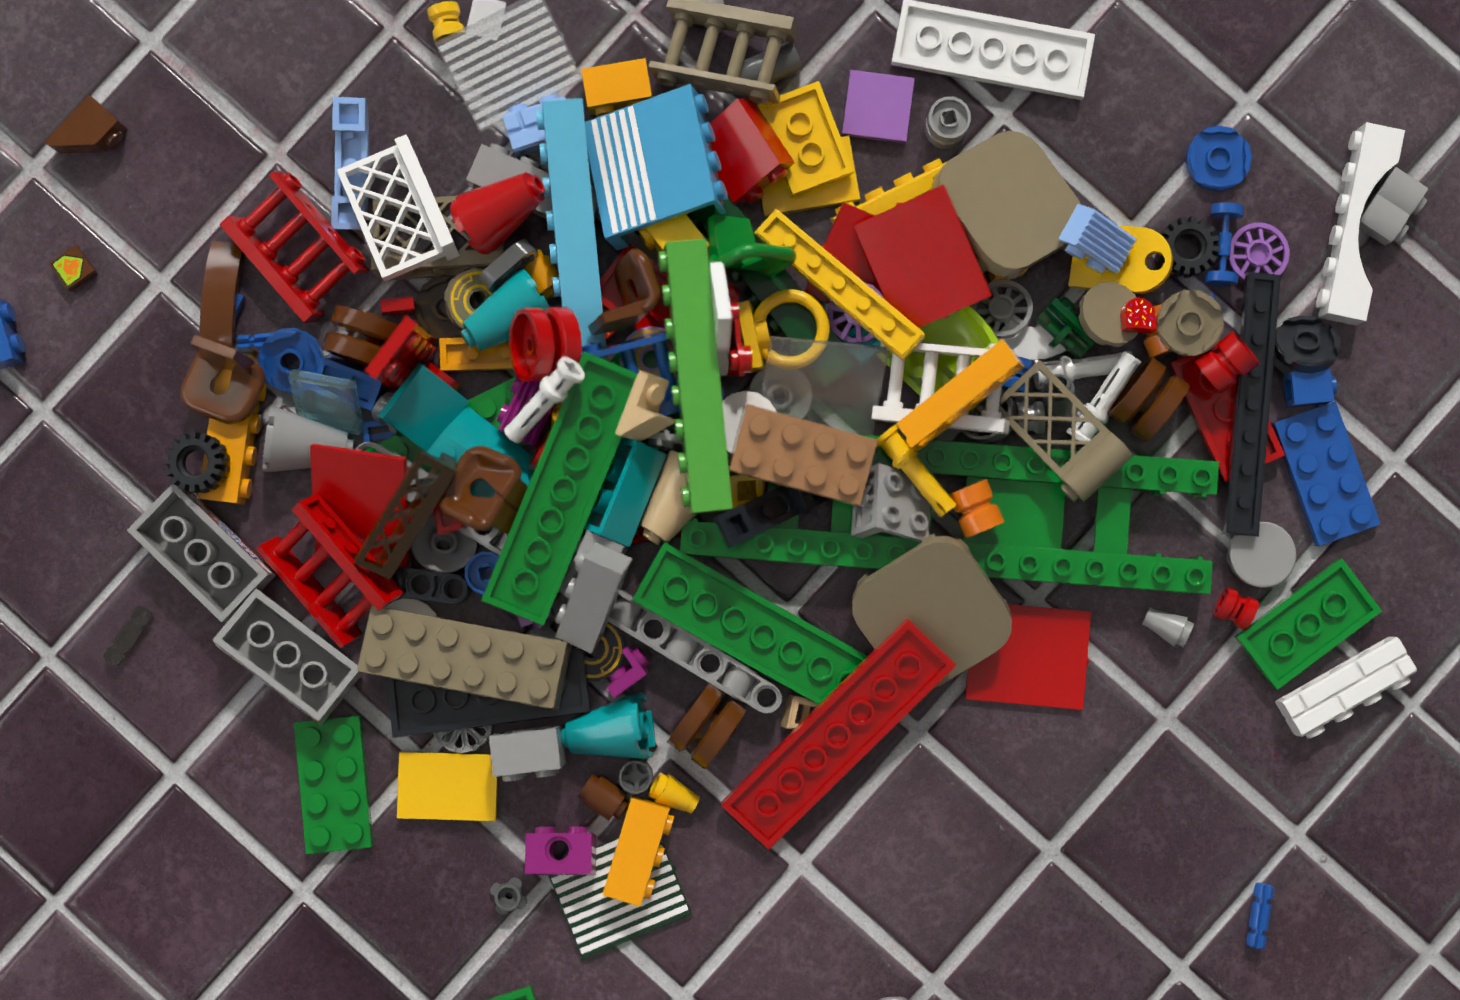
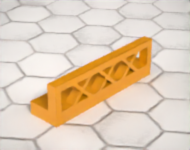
(960, 395)

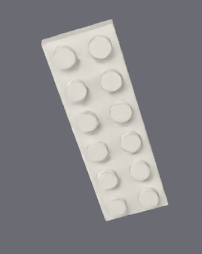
(993, 49)

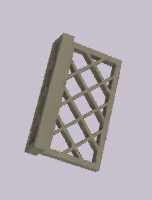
(441, 267)

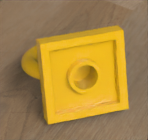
(755, 326)

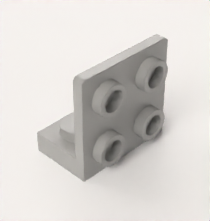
(891, 506)

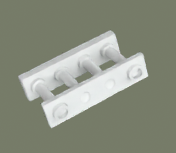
(893, 410)

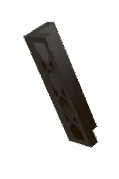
(411, 518)

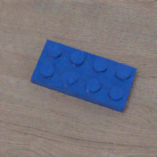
(1326, 474)

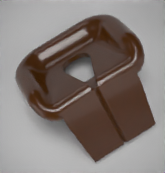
(637, 267)
(244, 388)
(480, 512)

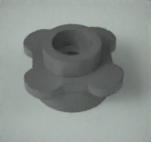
(499, 892)

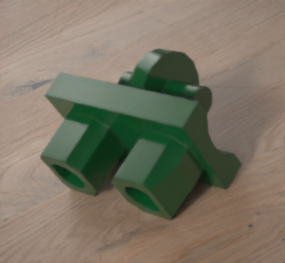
(1065, 327)

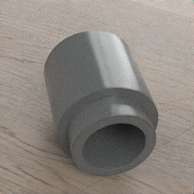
(1060, 406)

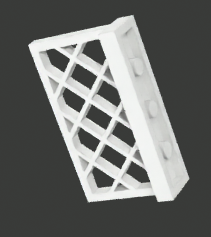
(425, 206)

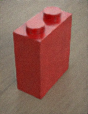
(748, 152)

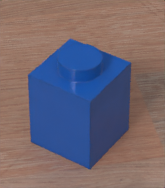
(1309, 388)

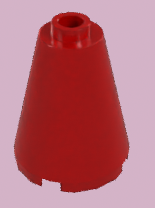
(496, 210)

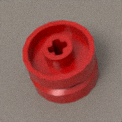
(541, 340)

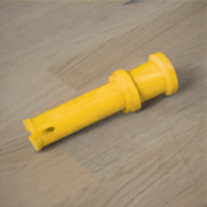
(907, 460)

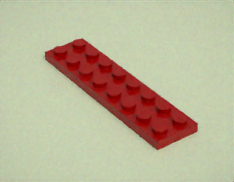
(838, 733)

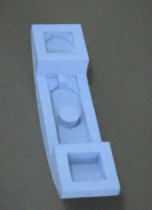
(351, 145)

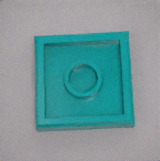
(423, 407)

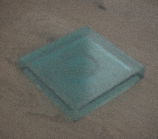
(327, 400)

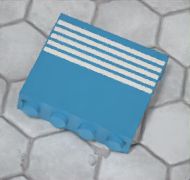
(653, 163)

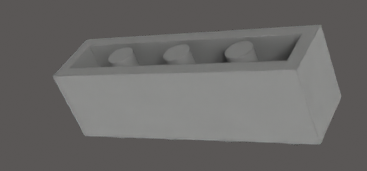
(495, 165)

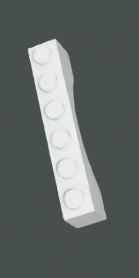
(1346, 287)

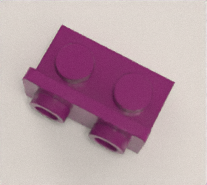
(625, 676)

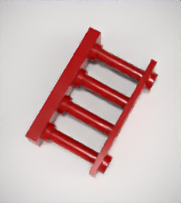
(264, 254)
(342, 546)

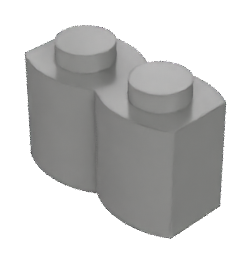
(1391, 206)

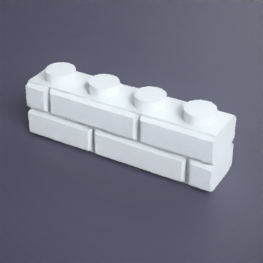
(1347, 686)

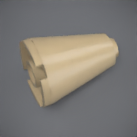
(664, 512)

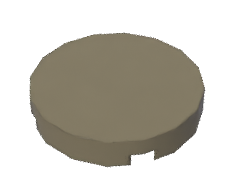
(1101, 313)
(1190, 322)

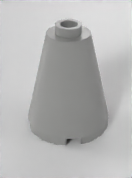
(290, 439)

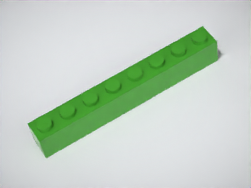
(697, 376)

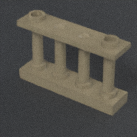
(717, 18)

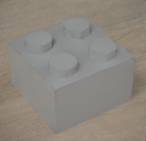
(527, 751)

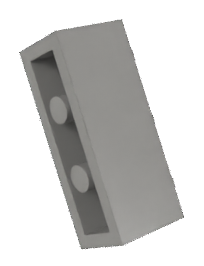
(591, 596)

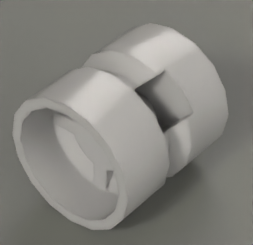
(947, 122)

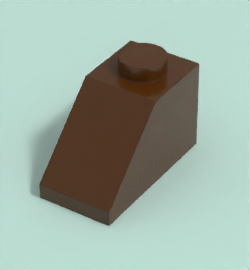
(87, 130)

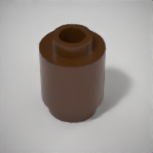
(603, 797)

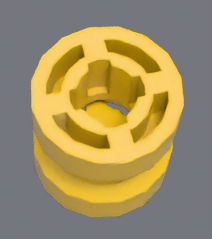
(445, 19)

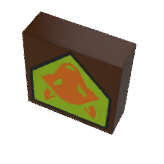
(72, 267)

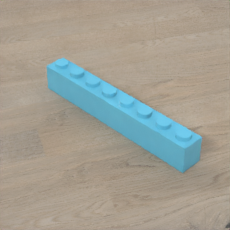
(571, 212)

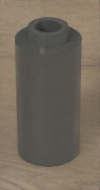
(787, 64)

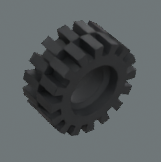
(1207, 246)
(177, 462)

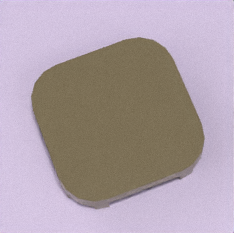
(1008, 202)
(943, 595)

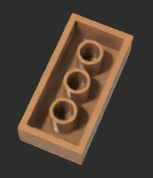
(802, 455)

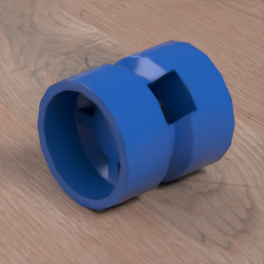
(479, 570)

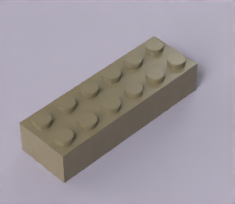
(465, 658)

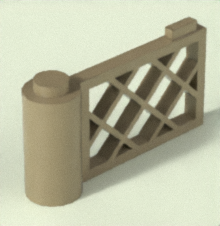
(1093, 462)

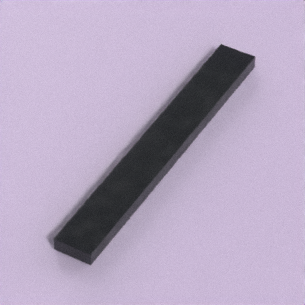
(1252, 407)

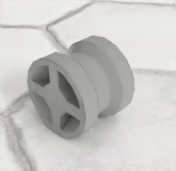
(1036, 409)

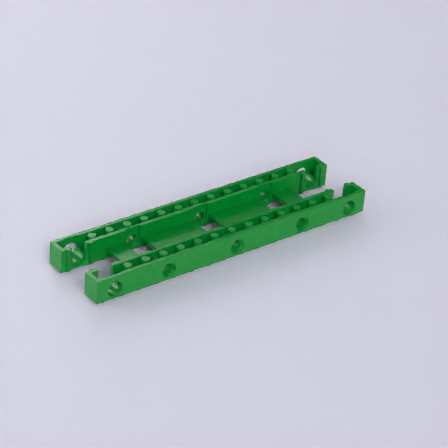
(1021, 547)

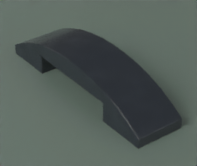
(764, 513)

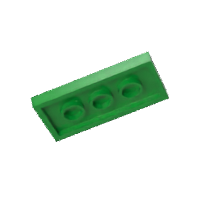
(1308, 623)
(333, 784)

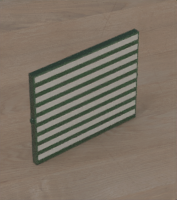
(606, 922)

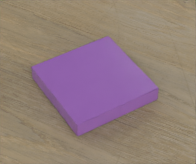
(878, 106)

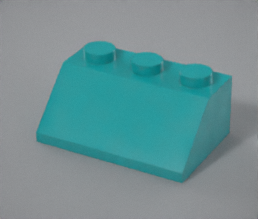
(471, 431)
(625, 491)

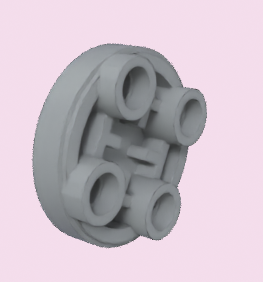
(1262, 559)

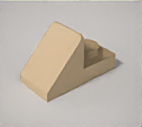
(641, 413)

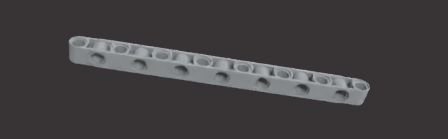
(675, 643)

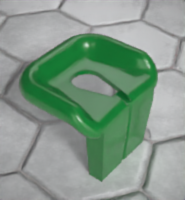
(735, 246)

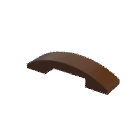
(220, 293)

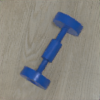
(1226, 212)

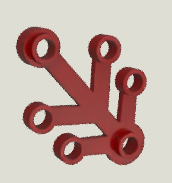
(739, 356)

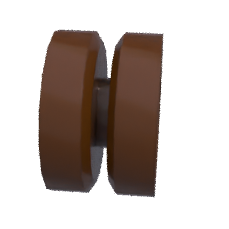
(364, 335)
(1152, 403)
(707, 726)

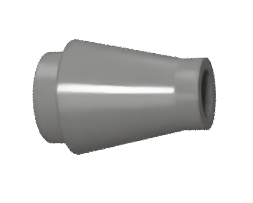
(1169, 626)

